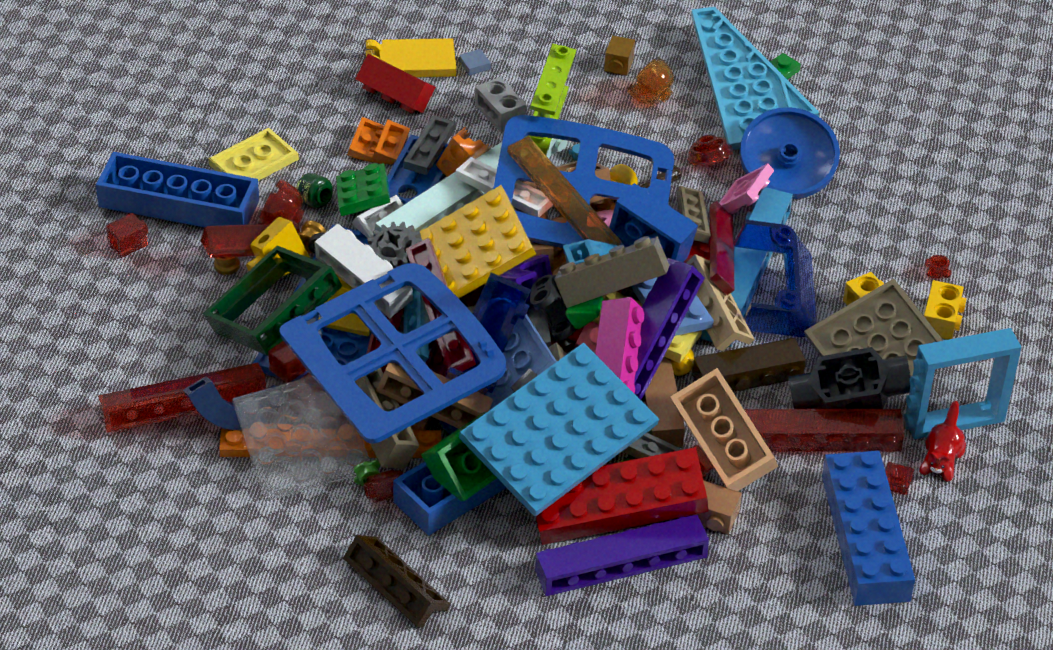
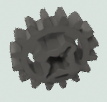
(393, 241)

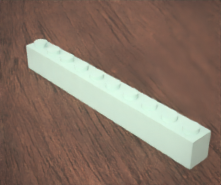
(447, 195)

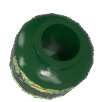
(315, 190)

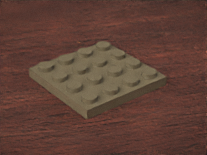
(878, 320)

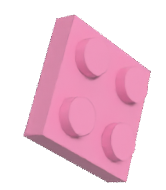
(746, 189)

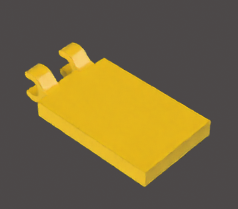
(417, 56)

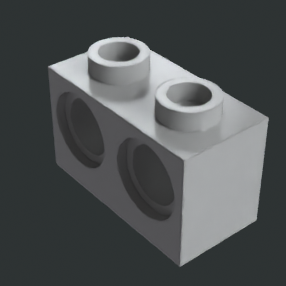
(498, 102)

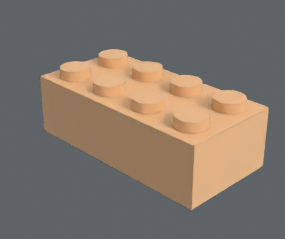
(724, 431)

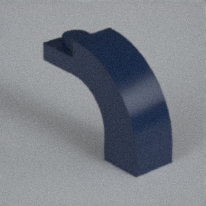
(210, 404)

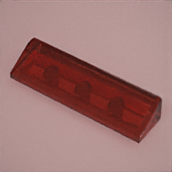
(232, 239)

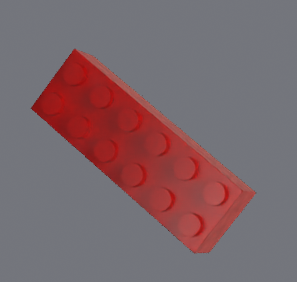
(627, 497)

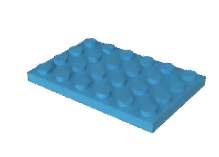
(558, 429)

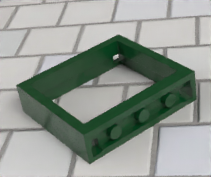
(319, 287)

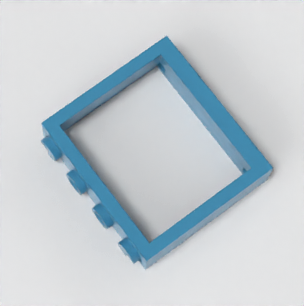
(998, 344)

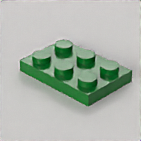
(362, 189)

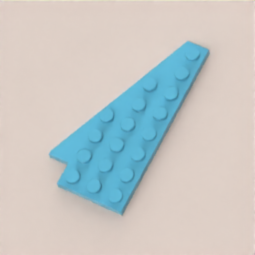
(740, 76)

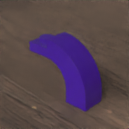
(529, 271)

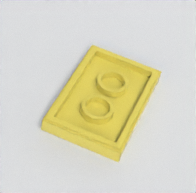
(255, 156)

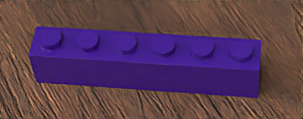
(663, 315)
(621, 555)

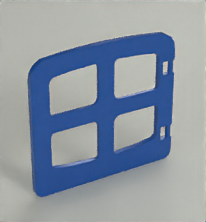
(583, 177)
(399, 348)

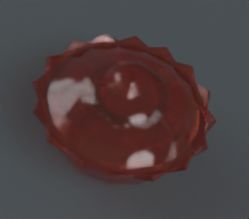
(709, 151)

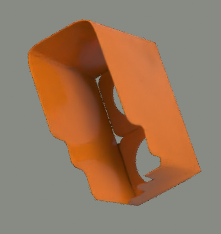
(459, 151)

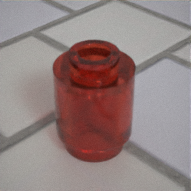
(380, 485)

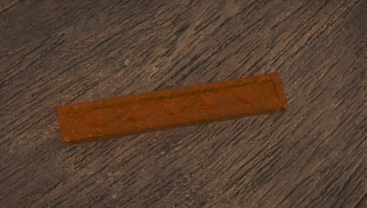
(561, 192)

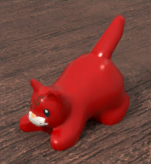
(944, 445)

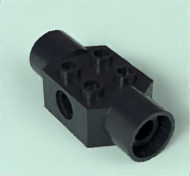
(851, 381)

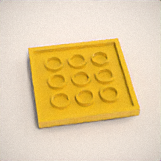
(478, 241)

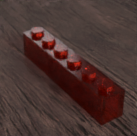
(167, 400)
(829, 429)

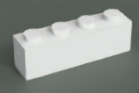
(358, 265)

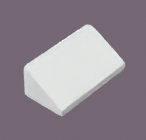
(366, 221)

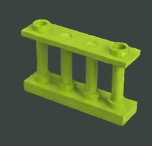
(551, 89)

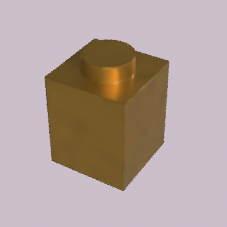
(619, 55)

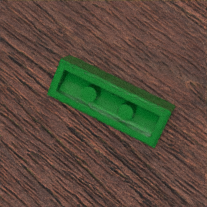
(584, 312)

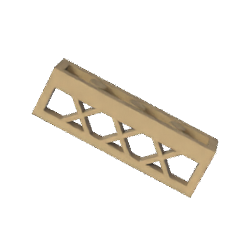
(727, 318)

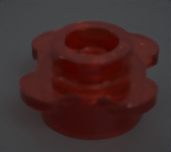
(938, 267)

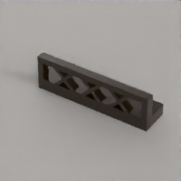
(394, 579)

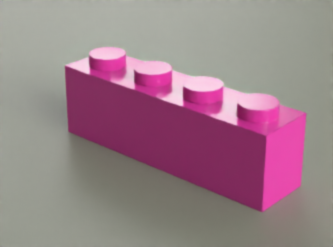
(620, 337)

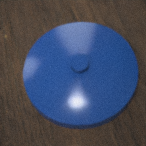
(796, 147)

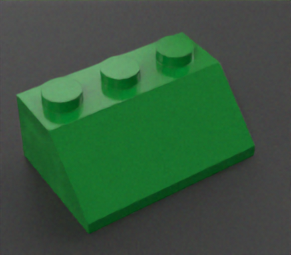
(457, 466)

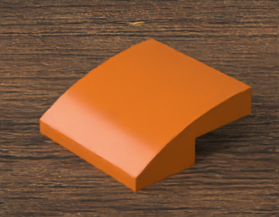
(378, 142)

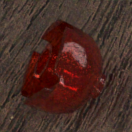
(284, 204)

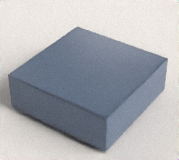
(475, 62)

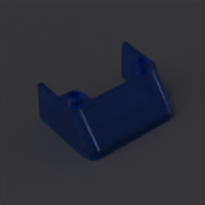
(795, 305)
(498, 312)

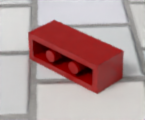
(394, 84)

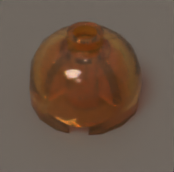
(653, 83)

